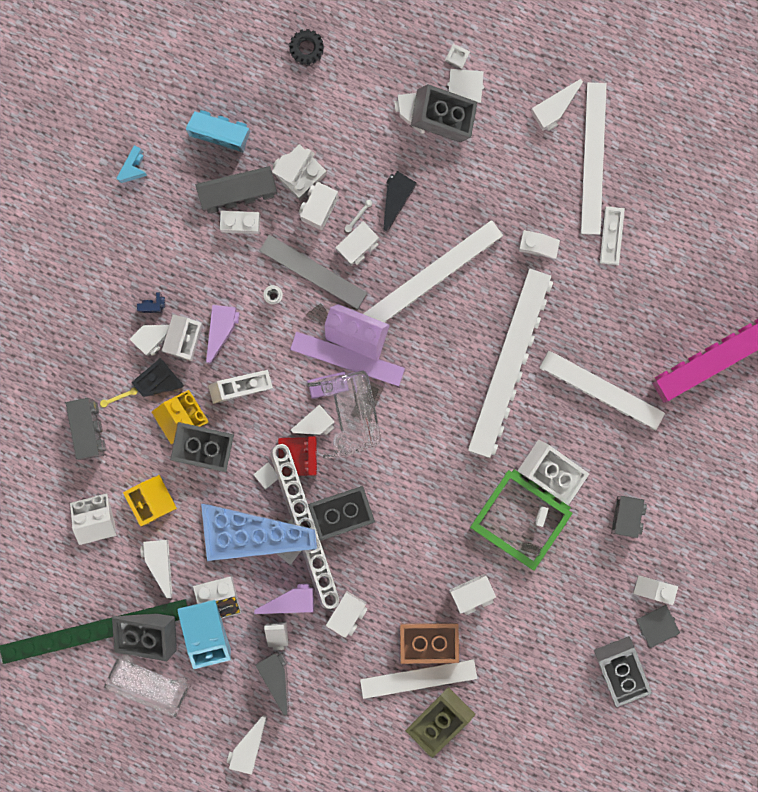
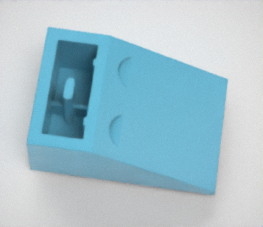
(204, 634)

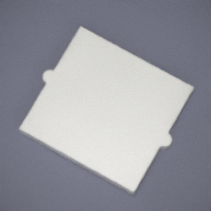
(466, 83)

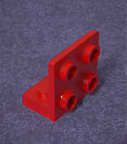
(303, 454)

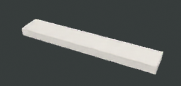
(418, 679)

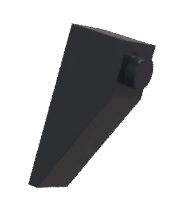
(398, 192)

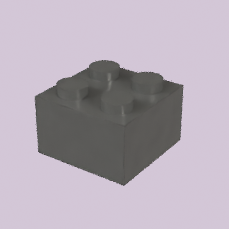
(628, 516)

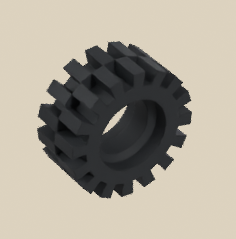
(306, 36)

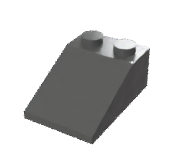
(202, 447)
(145, 636)
(623, 671)
(274, 674)

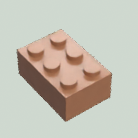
(429, 643)

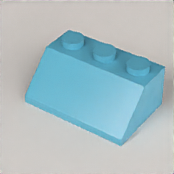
(218, 130)

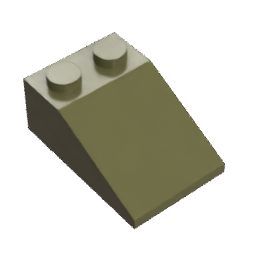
(440, 722)

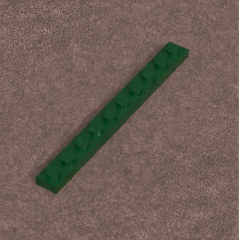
(76, 635)

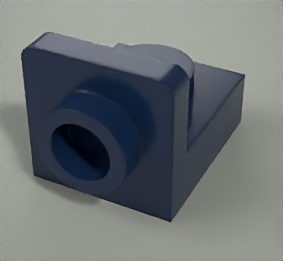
(148, 306)

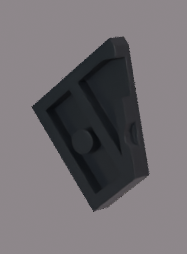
(157, 380)

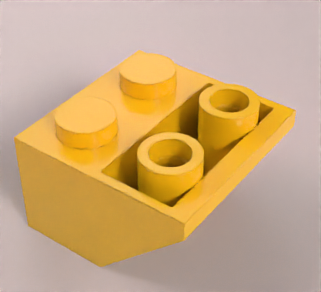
(180, 409)
(150, 500)

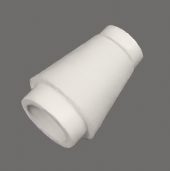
(270, 290)

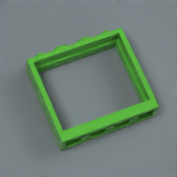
(533, 488)

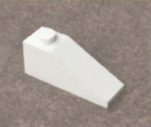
(552, 109)
(240, 386)
(158, 561)
(276, 635)
(245, 753)

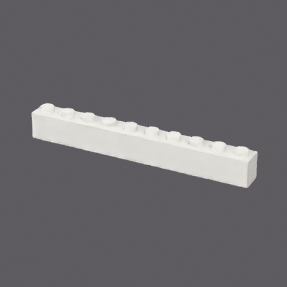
(509, 363)

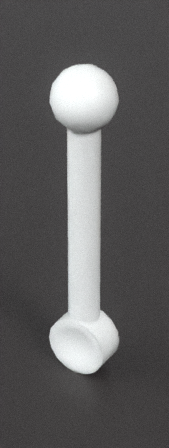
(348, 228)

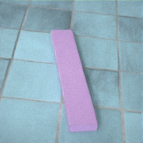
(347, 358)

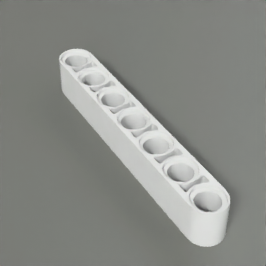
(603, 390)

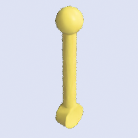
(133, 391)

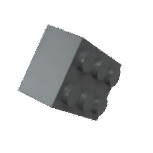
(444, 113)
(85, 428)
(341, 513)

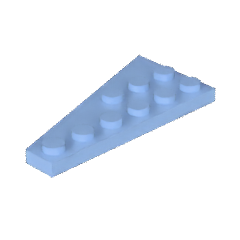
(243, 535)

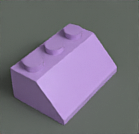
(355, 331)

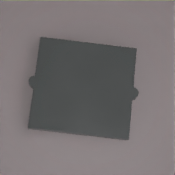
(658, 626)

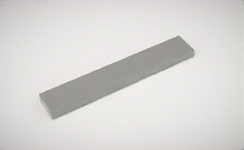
(313, 272)

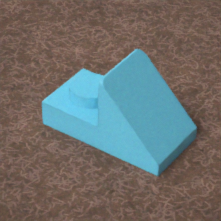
(129, 171)

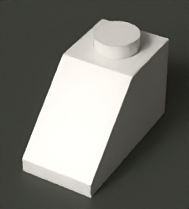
(405, 107)
(292, 165)
(539, 244)
(315, 423)
(655, 590)

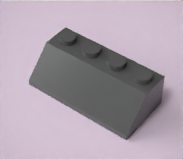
(236, 189)

